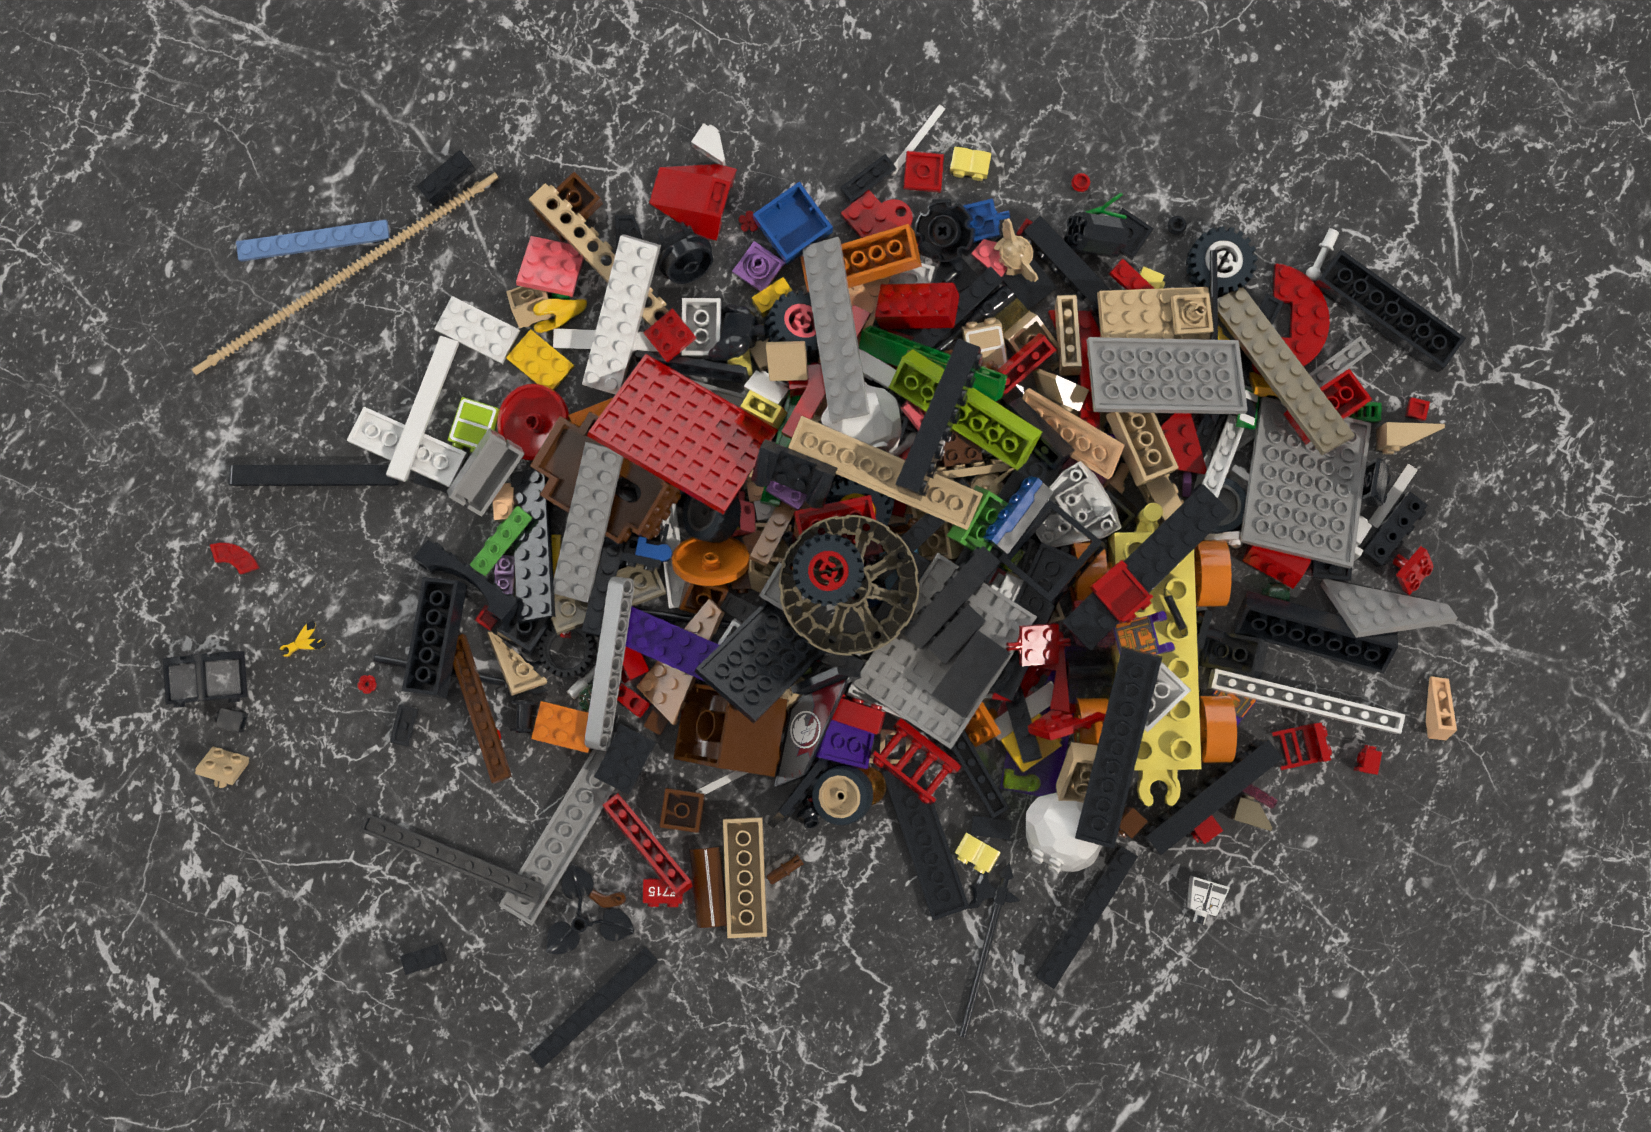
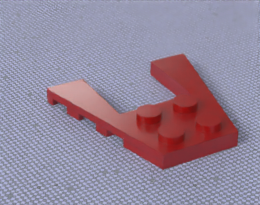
(1060, 695)

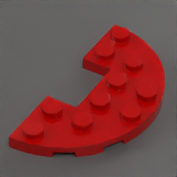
(1308, 312)

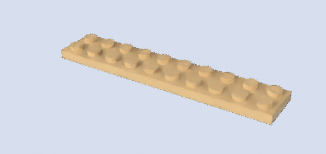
(881, 470)

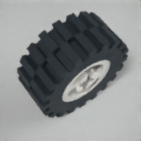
(1239, 271)

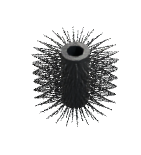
(1091, 669)

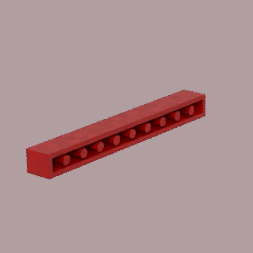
(1020, 365)

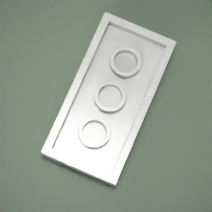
(477, 330)

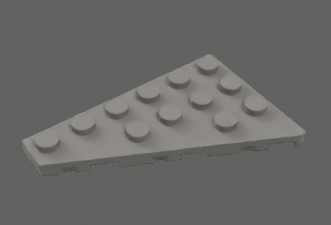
(1381, 612)

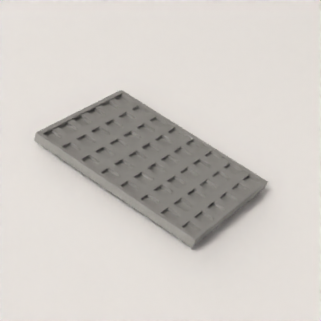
(906, 676)

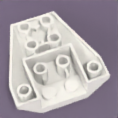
(1086, 501)

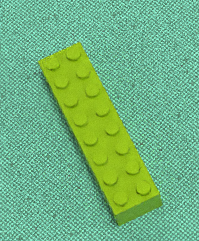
(981, 417)

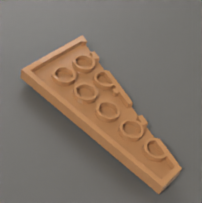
(668, 686)

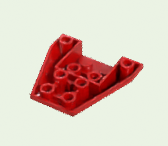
(694, 195)

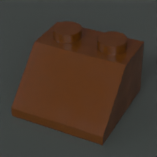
(696, 596)

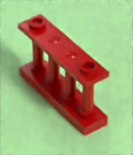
(933, 754)

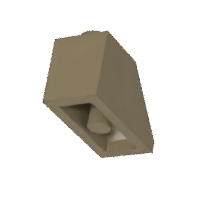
(1250, 813)

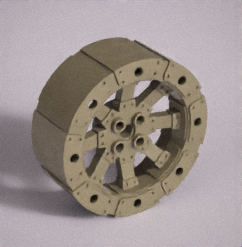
(889, 627)

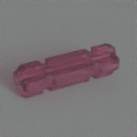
(1261, 796)

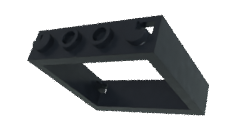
(1074, 571)

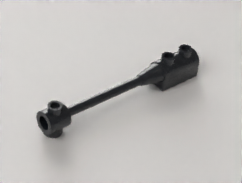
(987, 309)

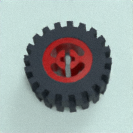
(822, 548)

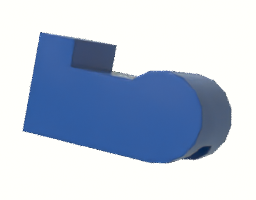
(661, 552)

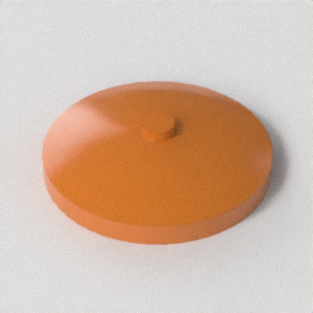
(709, 562)

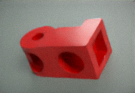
(632, 700)

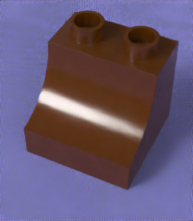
(723, 738)

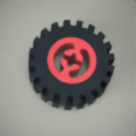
(780, 329)

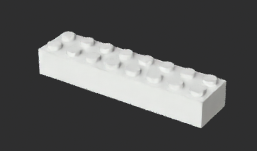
(621, 314)

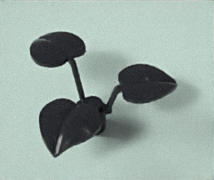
(563, 938)

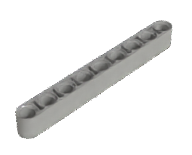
(609, 663)

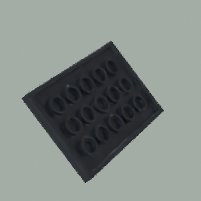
(758, 662)

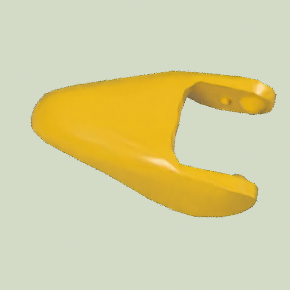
(563, 310)

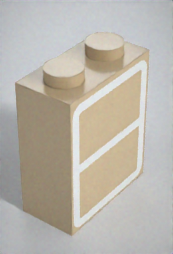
(989, 338)

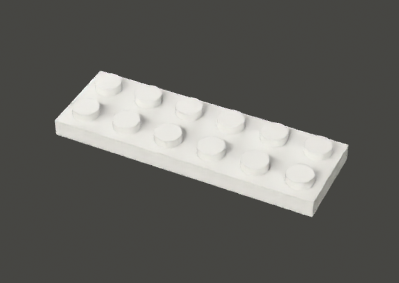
(381, 436)

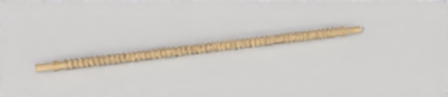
(213, 359)

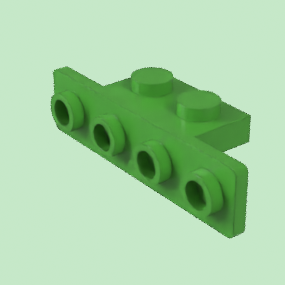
(501, 540)

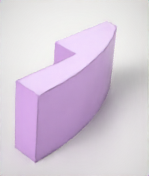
(505, 573)

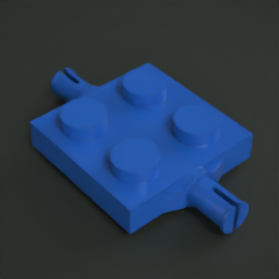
(986, 219)

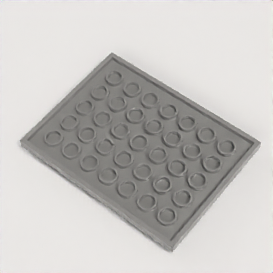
(1303, 498)

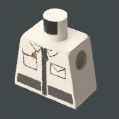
(1205, 898)

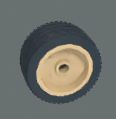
(830, 801)

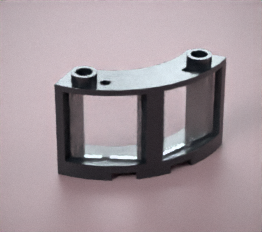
(203, 679)

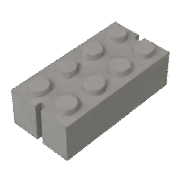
(485, 472)

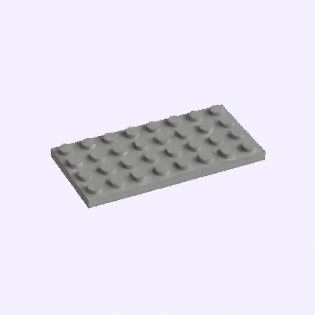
(1166, 375)

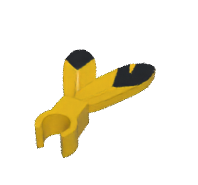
(303, 640)

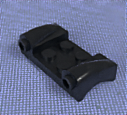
(794, 471)

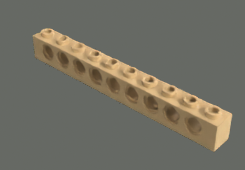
(548, 193)

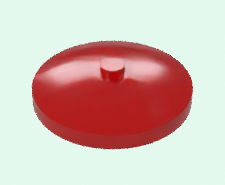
(529, 416)

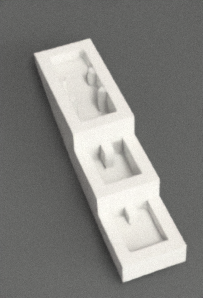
(876, 369)

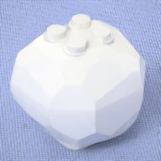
(879, 428)
(1052, 833)

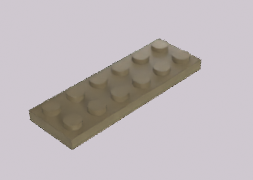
(571, 612)

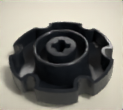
(931, 231)

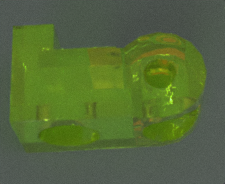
(1026, 783)

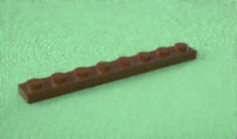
(480, 712)

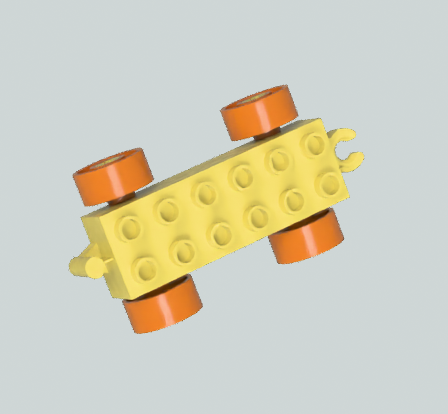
(1198, 726)

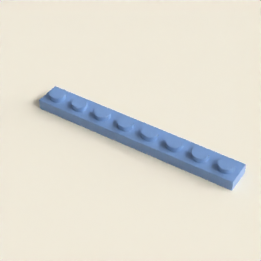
(312, 240)

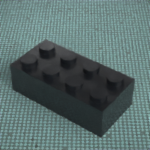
(971, 674)

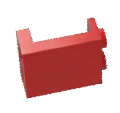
(1121, 593)

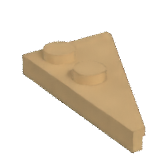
(515, 670)

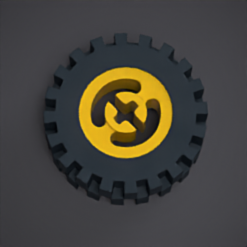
(844, 489)

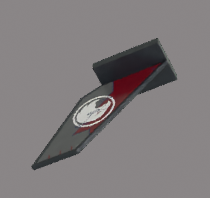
(809, 720)

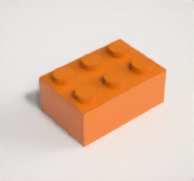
(561, 726)

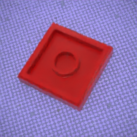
(923, 171)

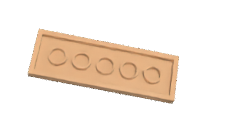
(1091, 445)

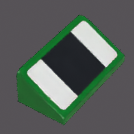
(1249, 419)

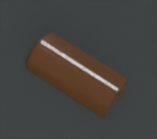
(708, 887)

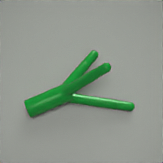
(1101, 210)

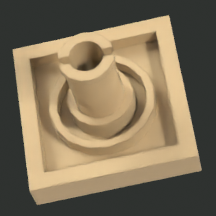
(1191, 314)
(222, 766)

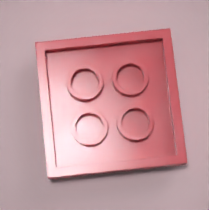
(550, 267)

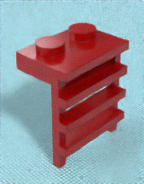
(1315, 744)

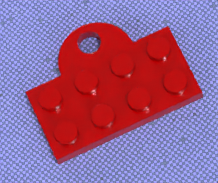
(870, 216)

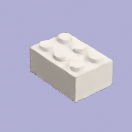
(704, 320)

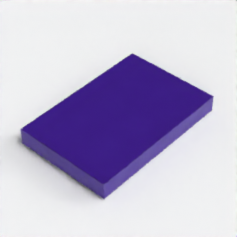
(846, 745)

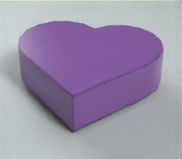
(1186, 488)

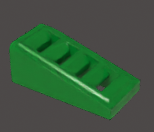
(1376, 413)

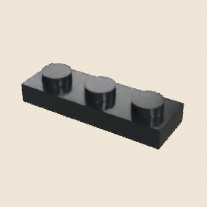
(868, 178)

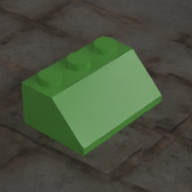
(985, 515)

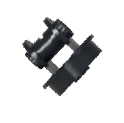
(684, 255)

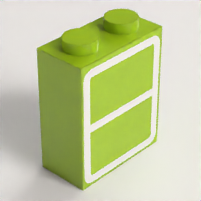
(472, 423)

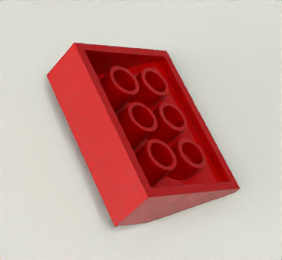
(858, 506)

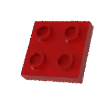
(670, 335)
(1413, 570)

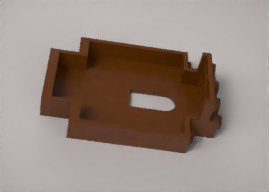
(560, 462)

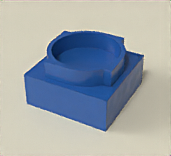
(792, 222)

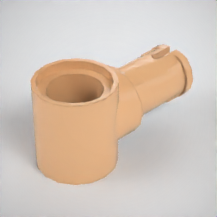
(1117, 480)

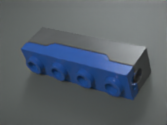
(1018, 514)

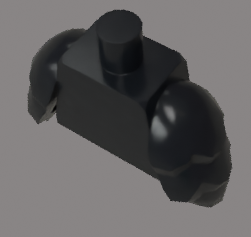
(738, 333)

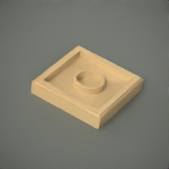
(787, 361)

